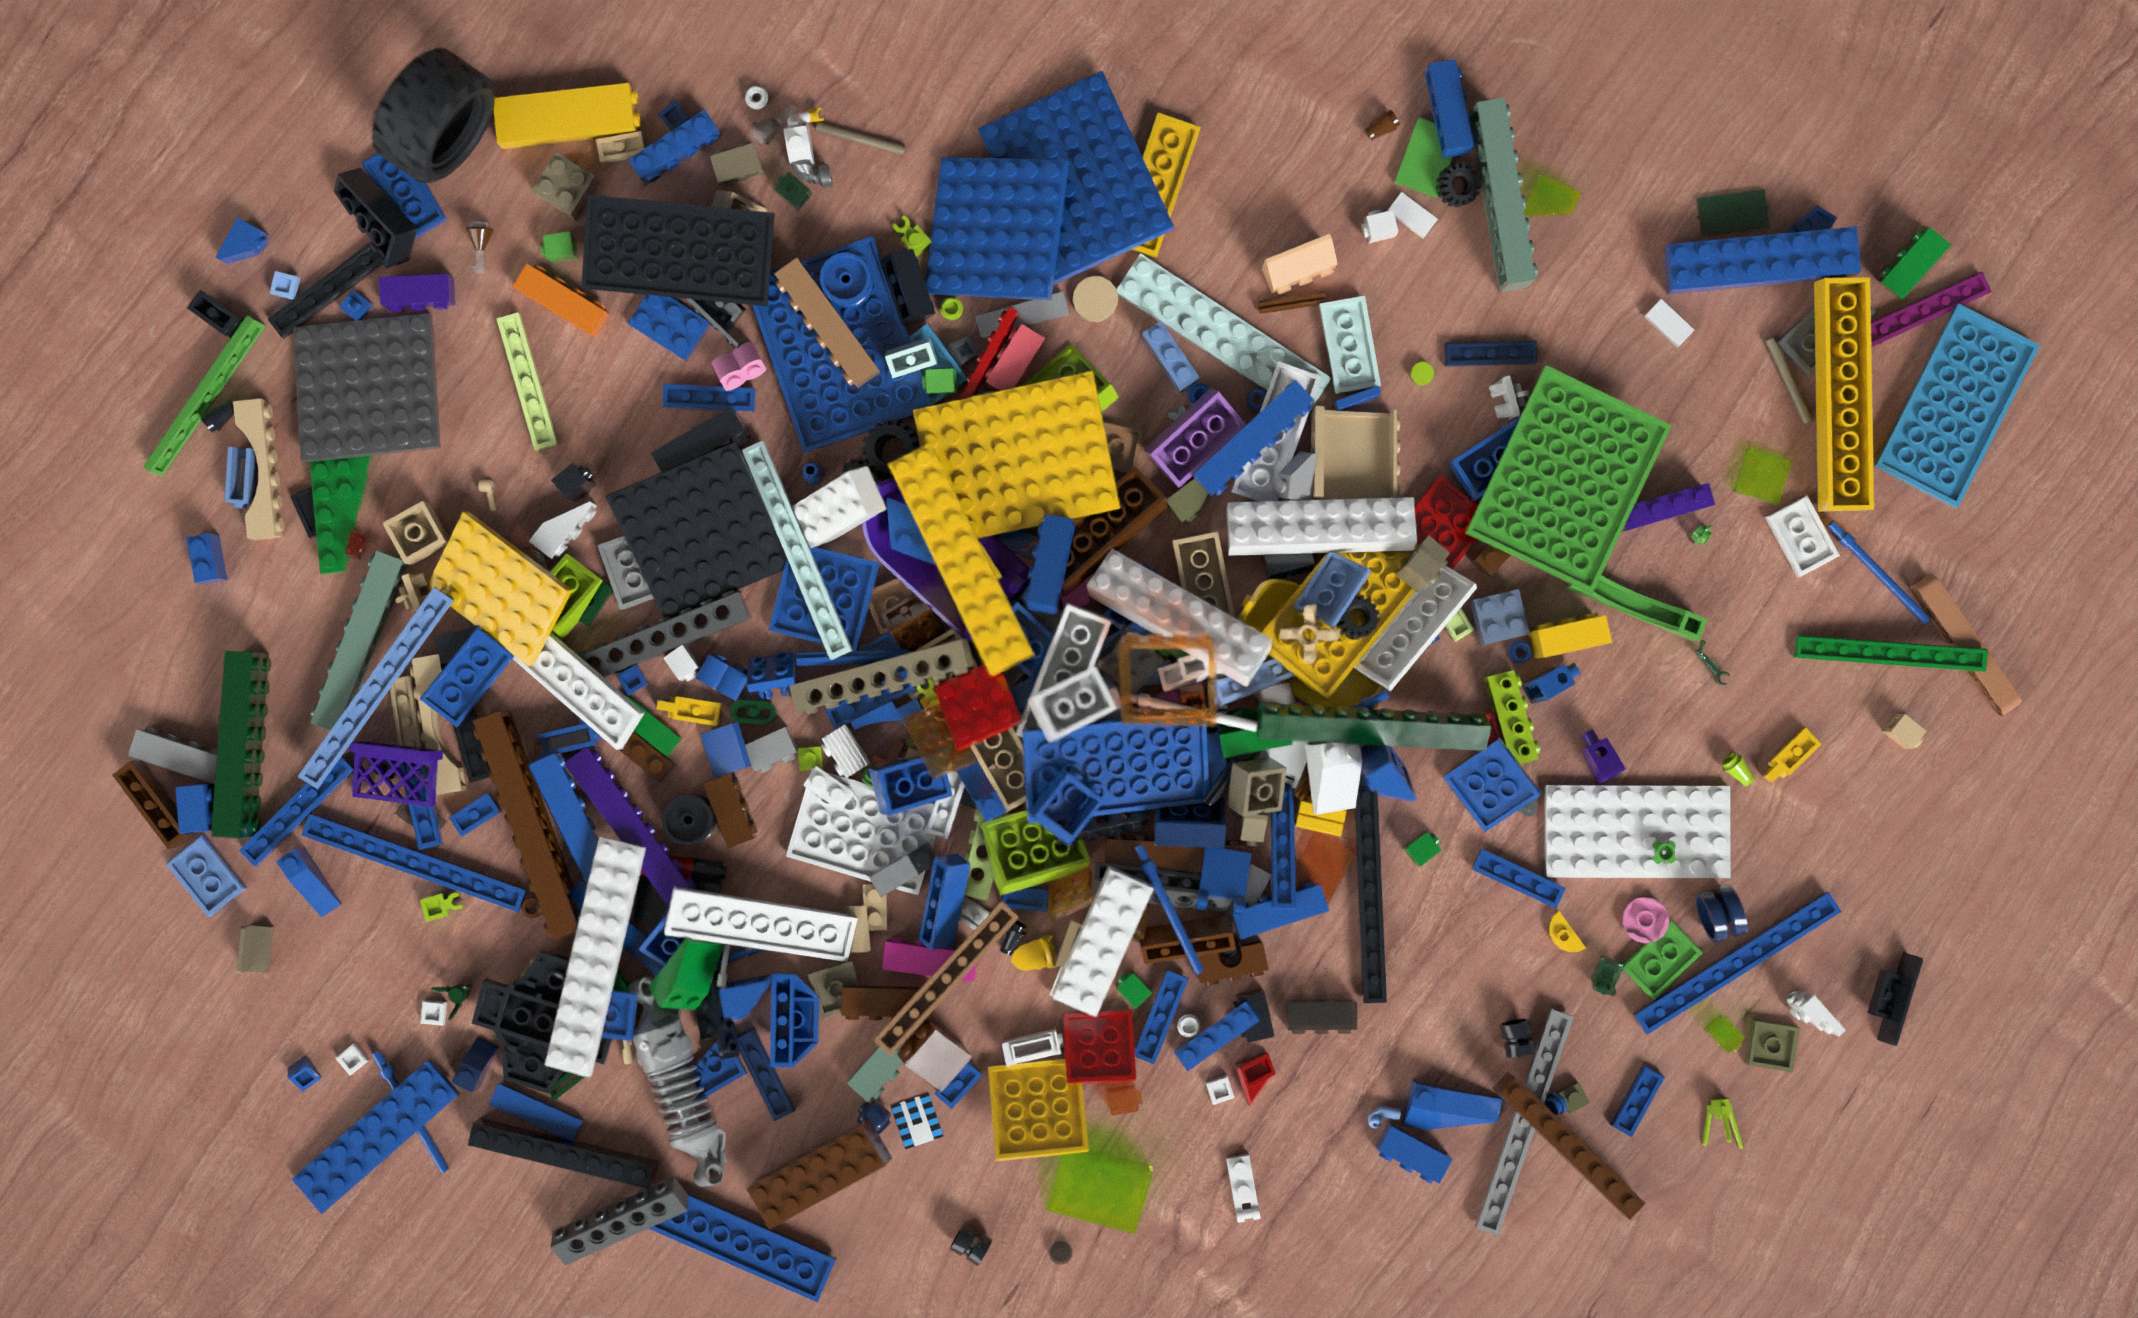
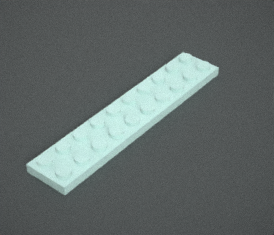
(1208, 324)

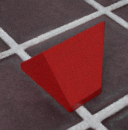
(1254, 1074)

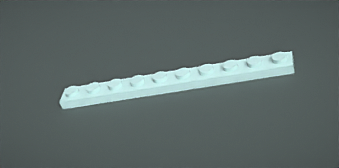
(797, 550)

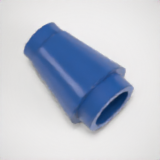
(817, 476)

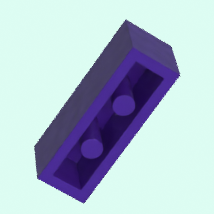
(417, 292)

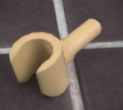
(488, 486)

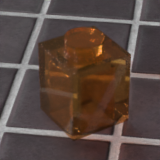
(1124, 1099)

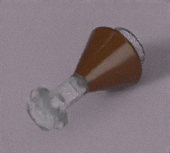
(479, 235)

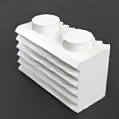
(845, 751)

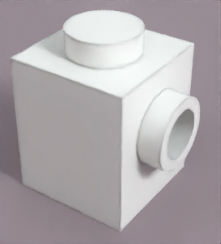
(1379, 226)

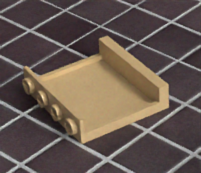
(1355, 454)

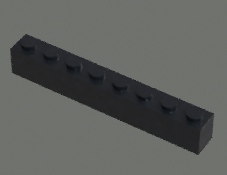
(562, 1153)

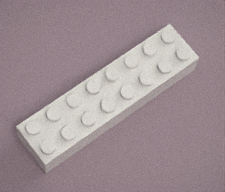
(1321, 526)
(1172, 610)

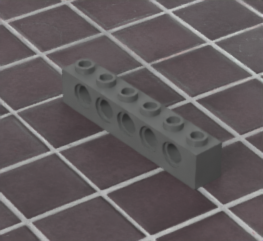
(1179, 886)
(619, 1221)

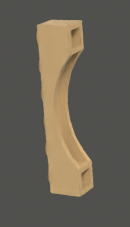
(263, 516)
(449, 772)

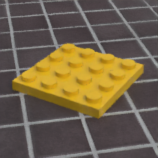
(1036, 1111)

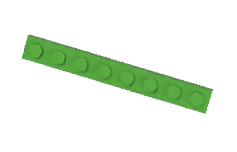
(204, 396)

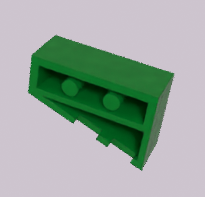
(1913, 261)

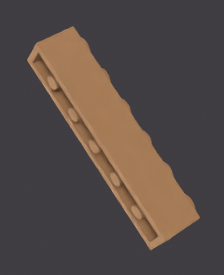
(827, 323)

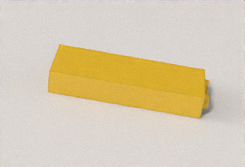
(566, 115)

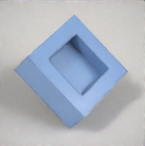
(284, 285)

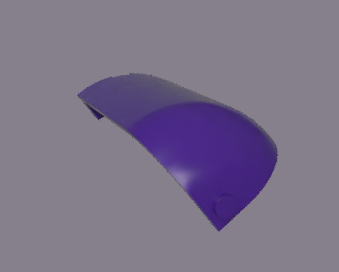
(925, 578)

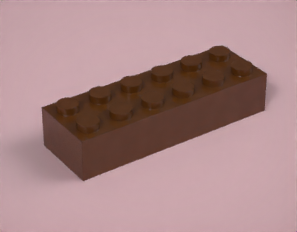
(1109, 530)
(819, 1173)

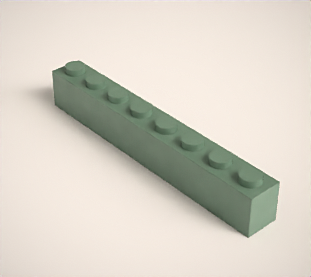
(360, 638)

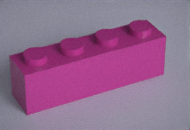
(917, 958)

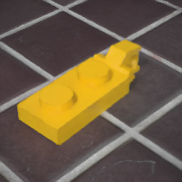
(692, 710)
(1792, 755)

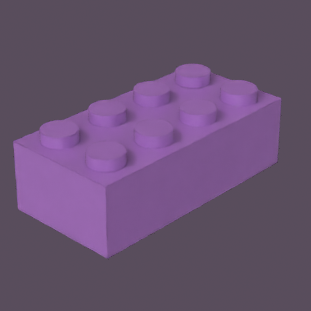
(1194, 437)

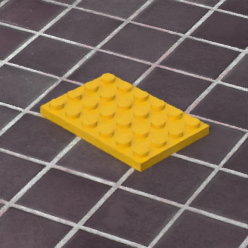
(499, 588)

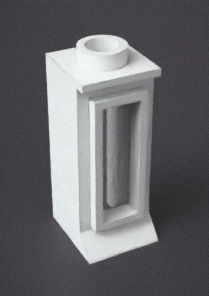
(1032, 1046)

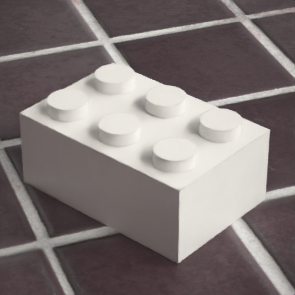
(1072, 704)

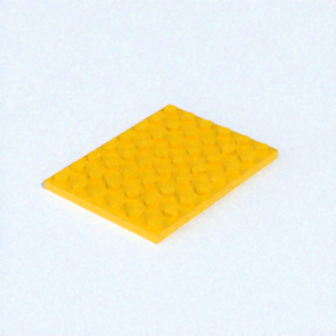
(1024, 453)

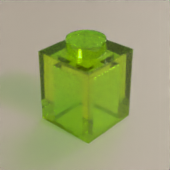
(1724, 1034)

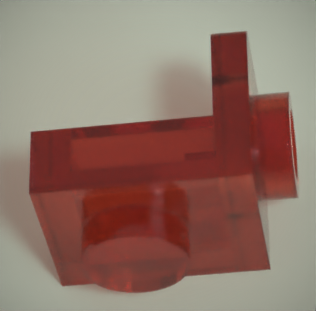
(356, 545)

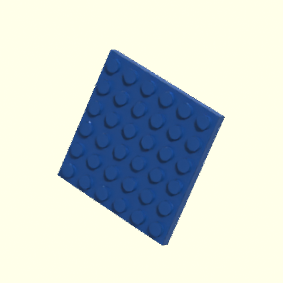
(996, 227)

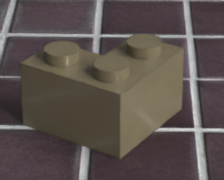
(1423, 564)

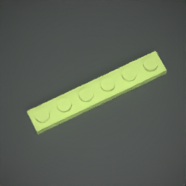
(527, 381)

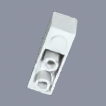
(557, 533)

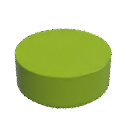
(1422, 373)

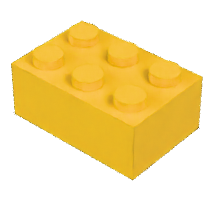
(1569, 635)

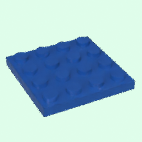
(850, 587)

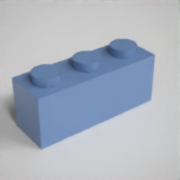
(1170, 357)

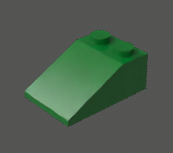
(687, 975)

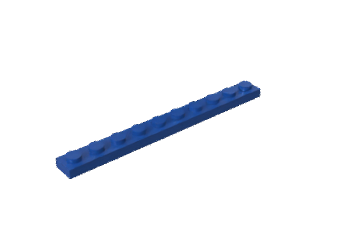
(414, 862)
(1737, 962)

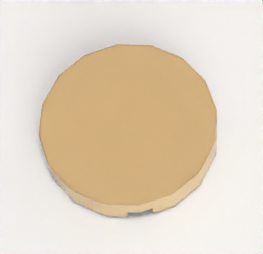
(1095, 299)

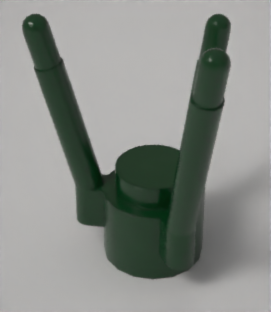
(456, 994)

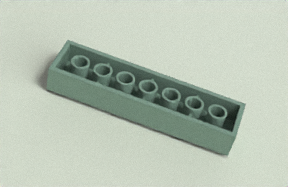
(1503, 195)

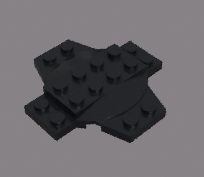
(525, 1019)

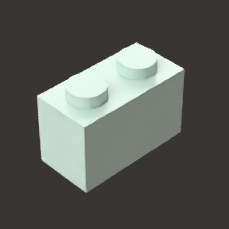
(911, 357)

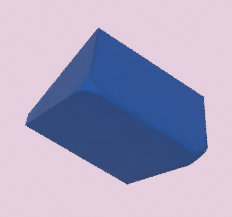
(303, 1073)

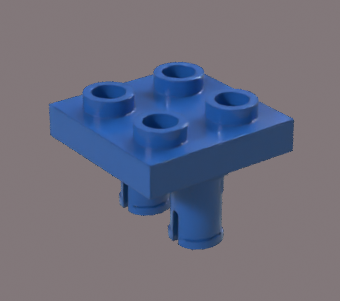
(771, 673)

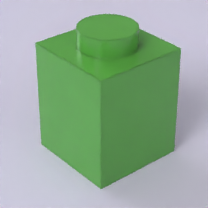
(559, 247)
(940, 381)

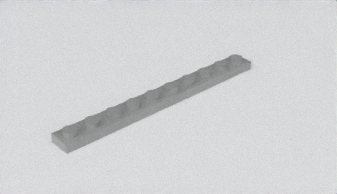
(1520, 1132)

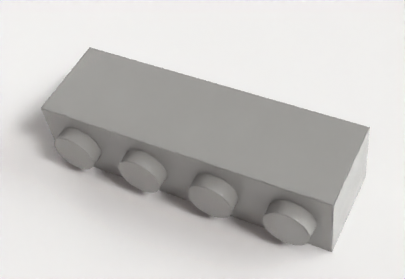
(174, 754)

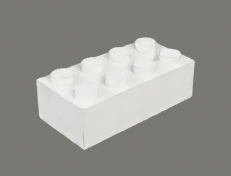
(839, 507)

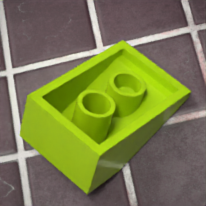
(583, 587)

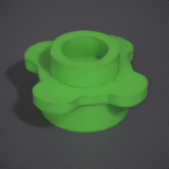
(1701, 534)
(1670, 852)

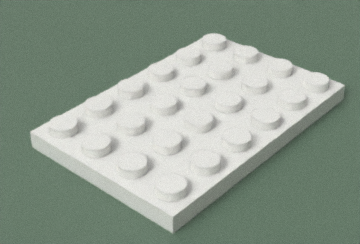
(858, 837)

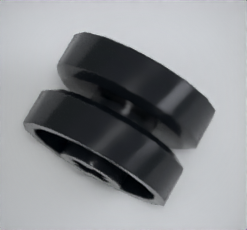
(678, 827)

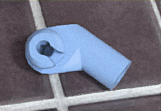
(1381, 1113)

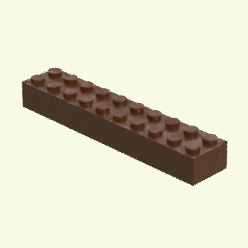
(529, 822)

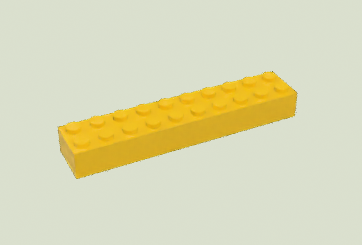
(1844, 394)
(961, 560)

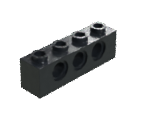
(1114, 825)

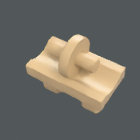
(413, 585)

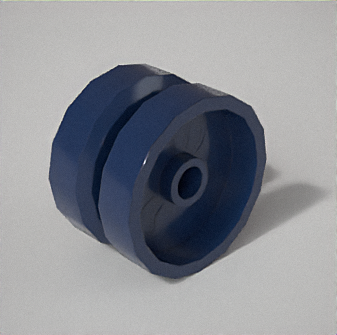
(1721, 913)

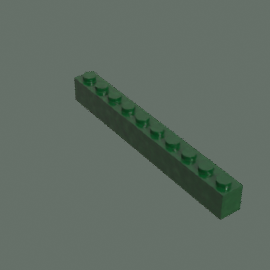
(1372, 726)

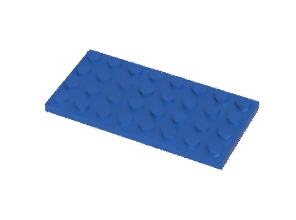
(1128, 763)

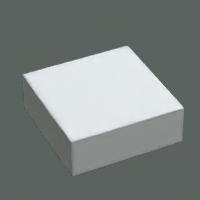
(433, 1012)
(352, 1058)
(1219, 1089)

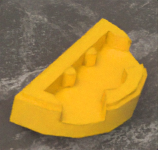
(1563, 935)

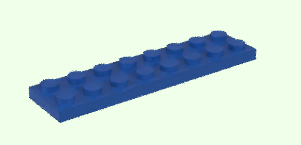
(375, 1136)
(750, 1247)

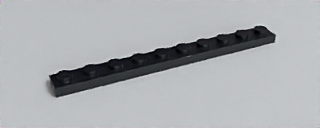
(1370, 894)

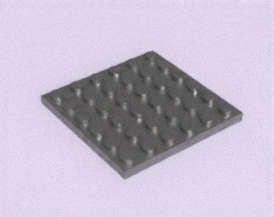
(366, 387)

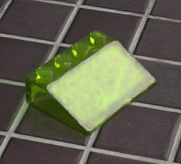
(1100, 1189)

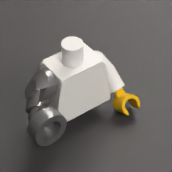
(801, 151)

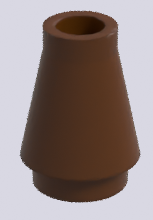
(1383, 125)

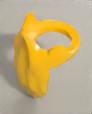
(1035, 955)

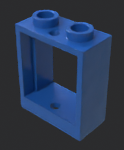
(1081, 818)

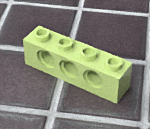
(979, 888)

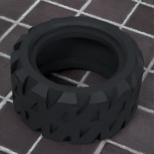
(433, 115)

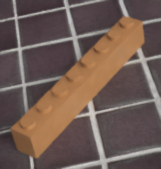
(946, 978)

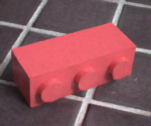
(1014, 359)

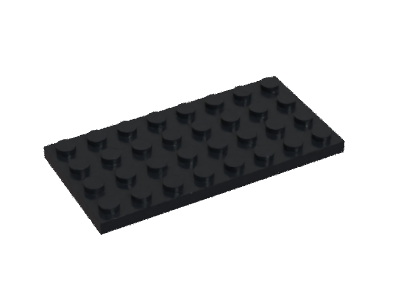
(677, 250)

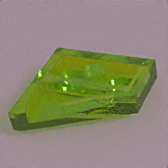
(1551, 198)

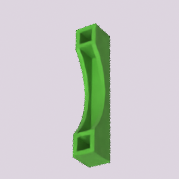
(1664, 616)

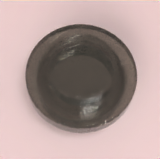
(1060, 1252)

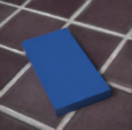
(409, 195)
(467, 676)

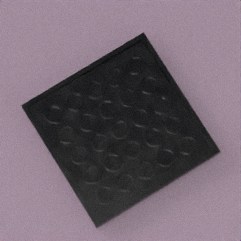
(698, 530)

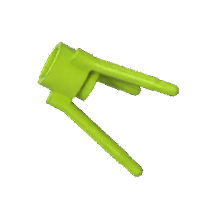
(1721, 1109)

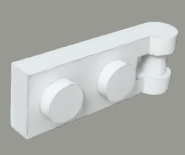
(1242, 1187)

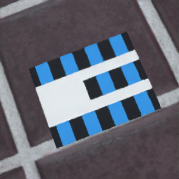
(917, 1121)

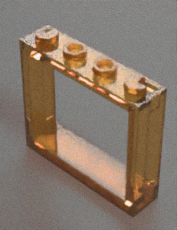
(1166, 716)

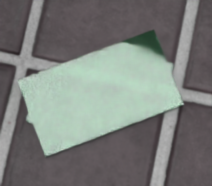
(1733, 212)

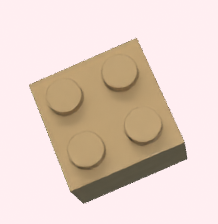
(417, 533)

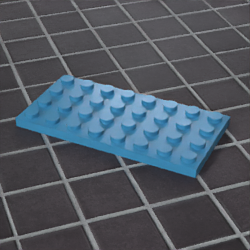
(1956, 405)

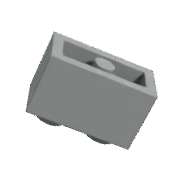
(771, 749)

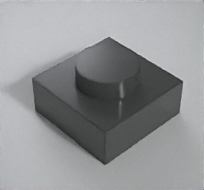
(963, 351)

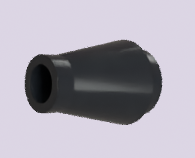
(218, 417)
(1013, 937)

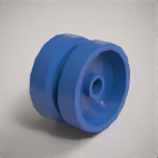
(836, 271)

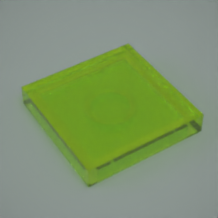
(1762, 476)

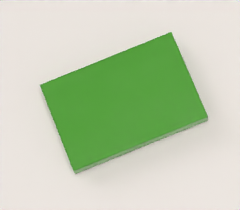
(1422, 160)
(1662, 961)

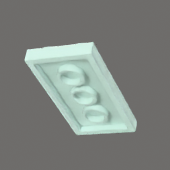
(1349, 345)

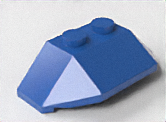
(792, 1020)

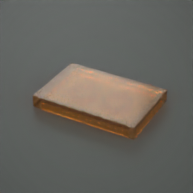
(1324, 863)

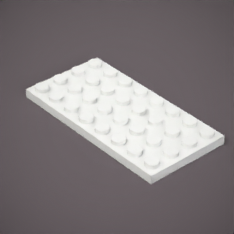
(1613, 827)

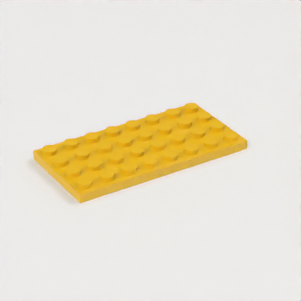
(1339, 657)

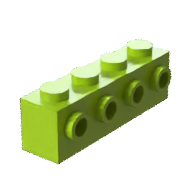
(1511, 715)

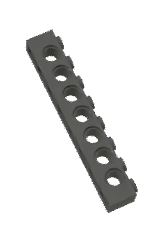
(737, 614)

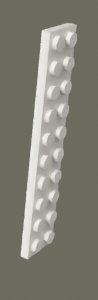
(595, 956)

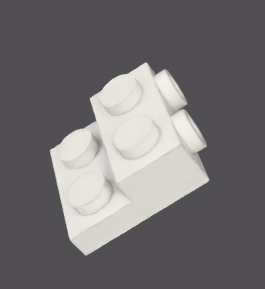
(1810, 1009)

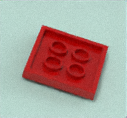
(1445, 516)
(977, 706)
(1099, 1047)

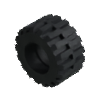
(877, 440)

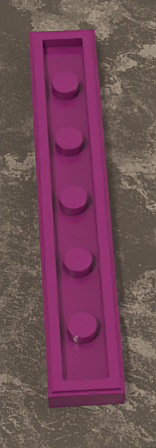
(1928, 308)

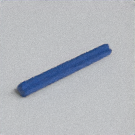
(852, 657)

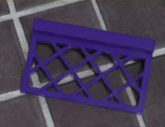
(395, 753)

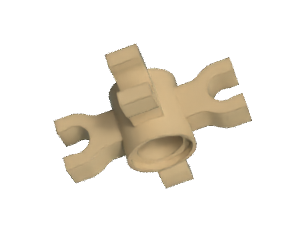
(1320, 633)

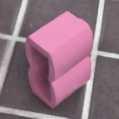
(738, 366)

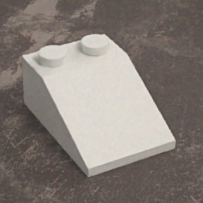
(1333, 775)

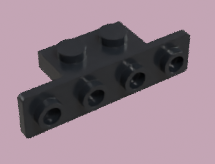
(722, 318)
(1893, 997)
(713, 1024)

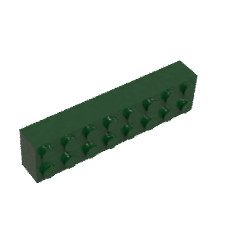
(240, 744)

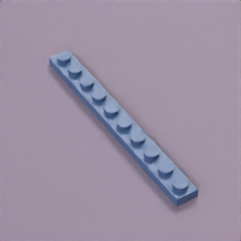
(375, 688)

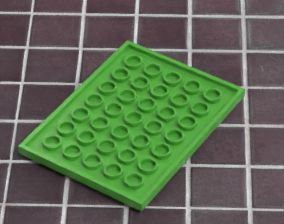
(1568, 479)

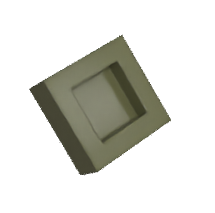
(1574, 1097)

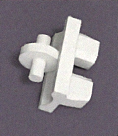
(1505, 388)

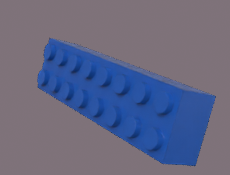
(1762, 260)

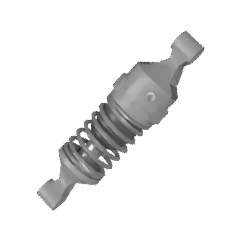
(666, 1060)

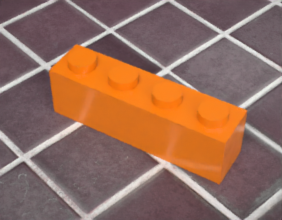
(561, 300)

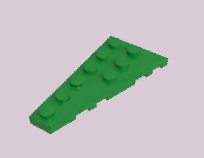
(337, 498)

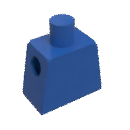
(1550, 682)

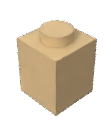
(1905, 731)

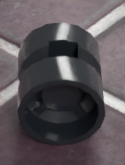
(1519, 1030)
(963, 1240)

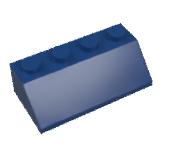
(1386, 772)

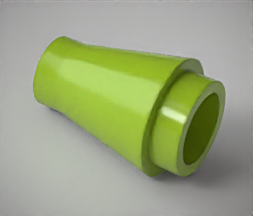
(1737, 768)

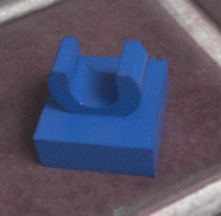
(355, 305)

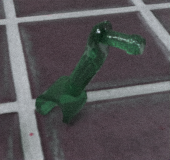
(1709, 663)

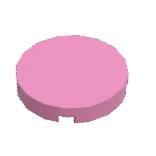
(1645, 920)

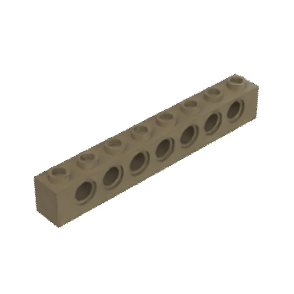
(804, 692)

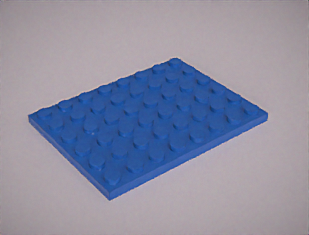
(1108, 187)
(815, 391)

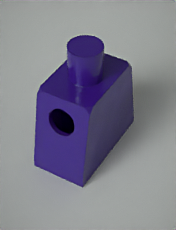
(1602, 767)

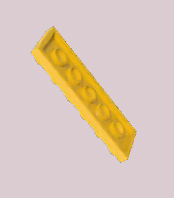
(1167, 162)

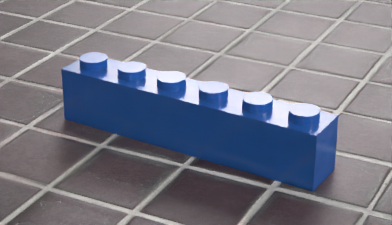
(1256, 435)
(566, 810)

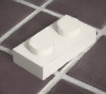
(828, 788)

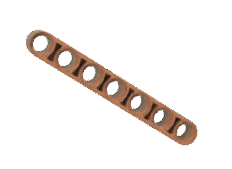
(1959, 632)

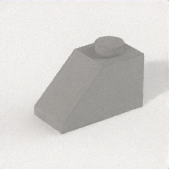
(1297, 477)

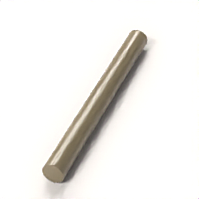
(860, 138)
(1788, 380)

